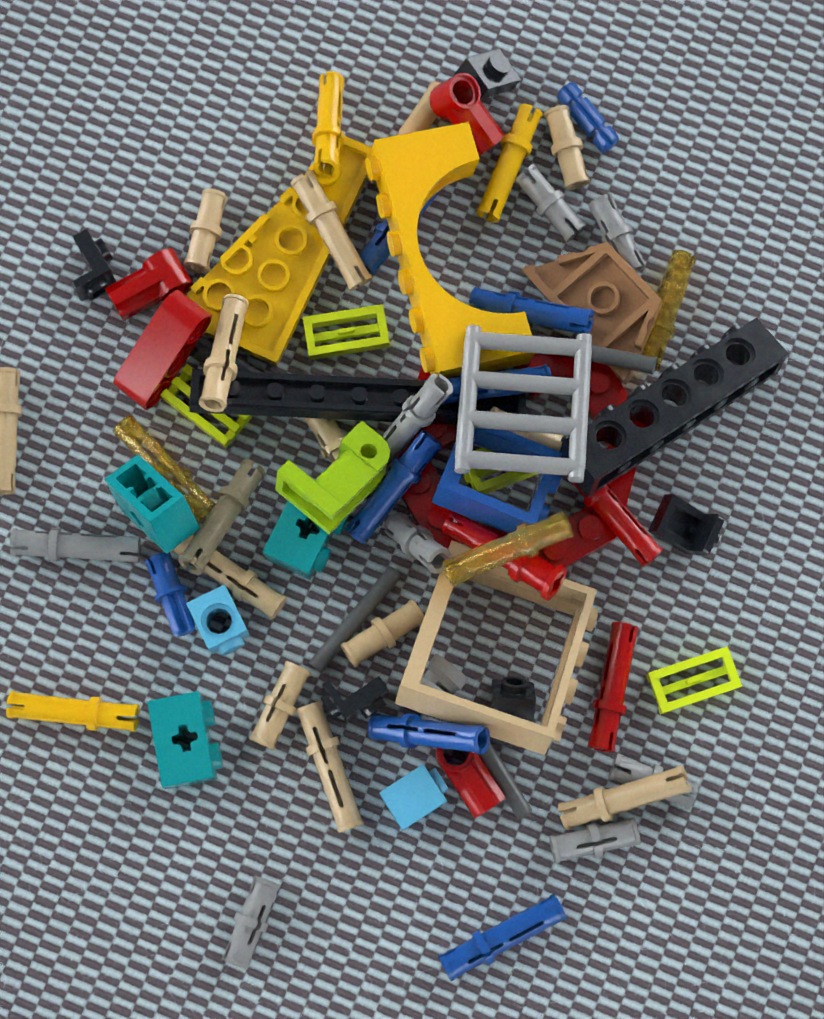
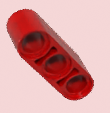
(162, 349)

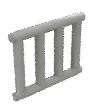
(470, 418)

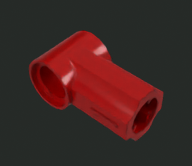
(466, 109)
(149, 285)
(472, 783)

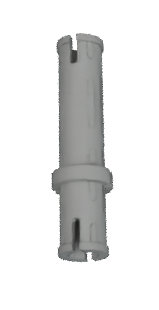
(416, 413)
(74, 545)

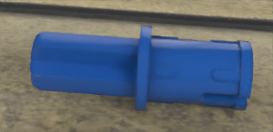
(170, 593)

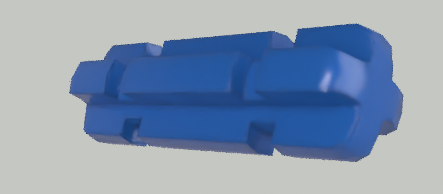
(588, 117)

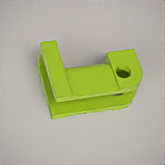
(343, 484)

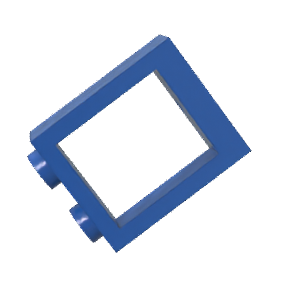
(488, 509)

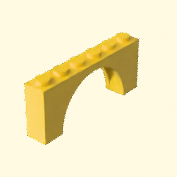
(408, 175)

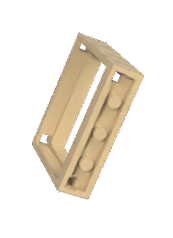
(570, 599)

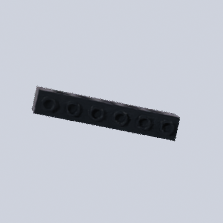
(758, 359)

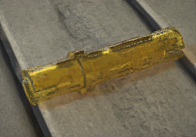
(672, 294)
(132, 434)
(522, 542)

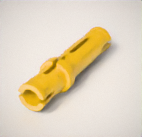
(328, 135)
(515, 147)
(92, 712)

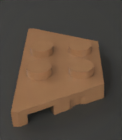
(606, 283)

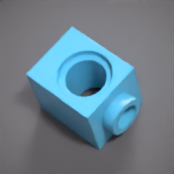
(208, 606)
(415, 796)

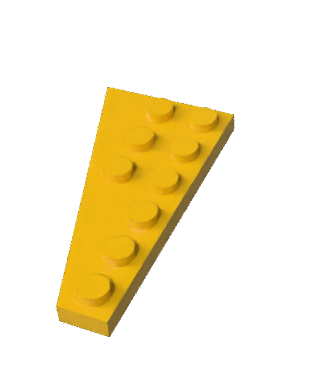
(280, 262)

